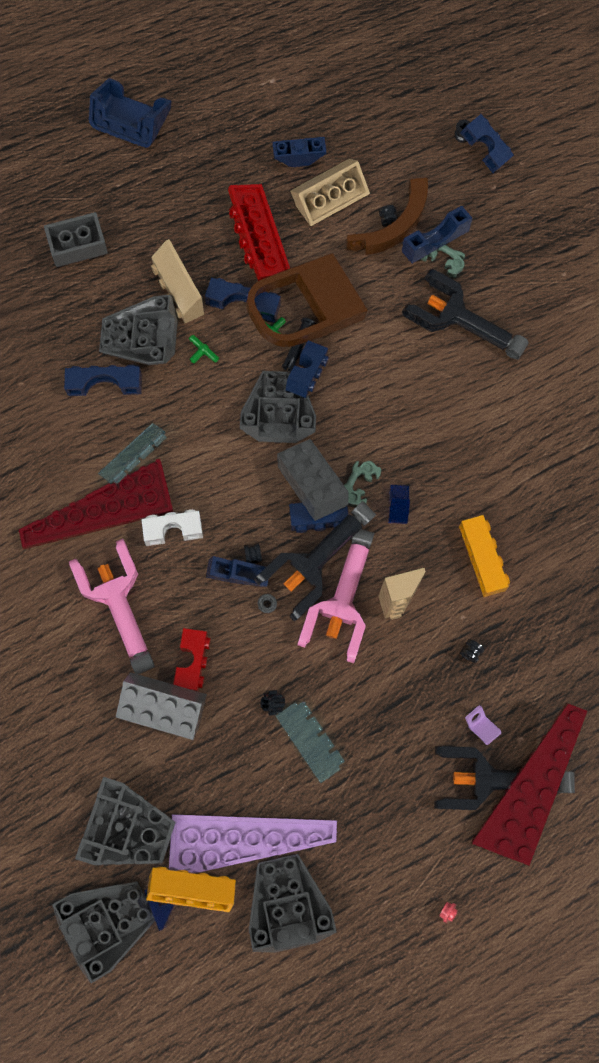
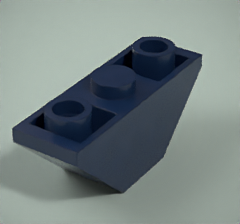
(299, 151)

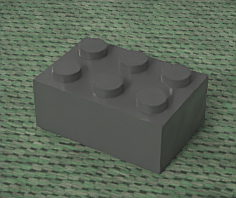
(75, 239)

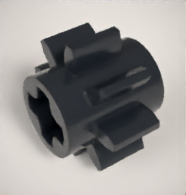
(272, 702)

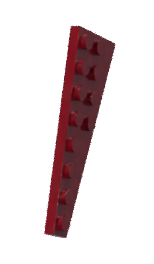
(110, 506)
(523, 810)

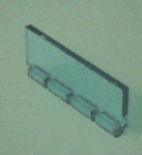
(128, 458)
(312, 748)

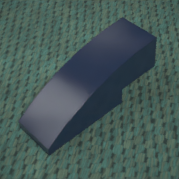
(234, 571)

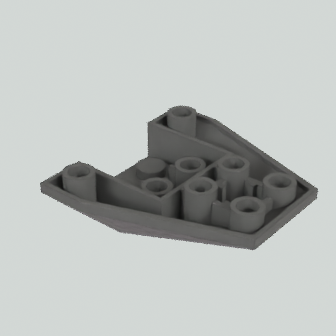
(141, 332)
(277, 414)
(287, 907)
(103, 925)

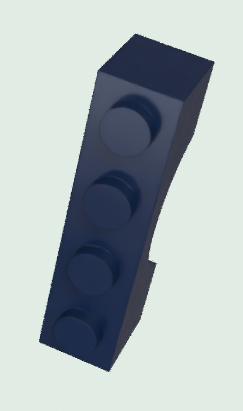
(421, 244)
(222, 293)
(80, 380)

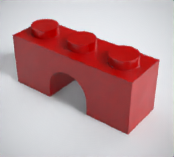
(196, 643)

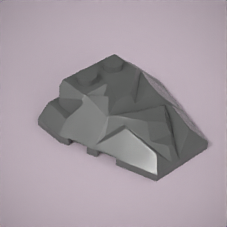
(124, 829)

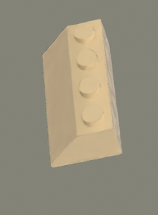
(330, 191)
(177, 282)
(398, 592)

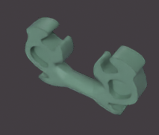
(455, 265)
(367, 469)

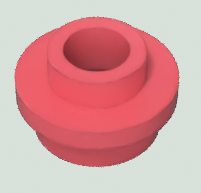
(448, 912)

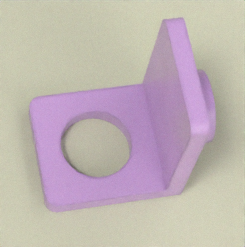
(482, 726)

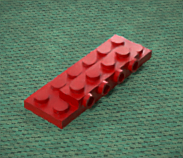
(257, 230)

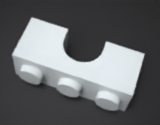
(156, 527)

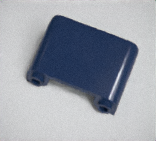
(125, 117)

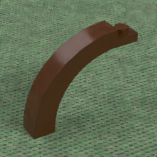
(396, 232)

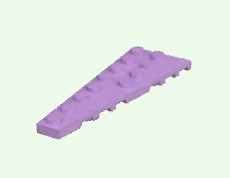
(220, 841)

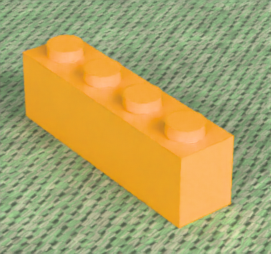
(484, 556)
(191, 889)

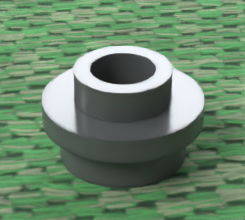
(267, 597)

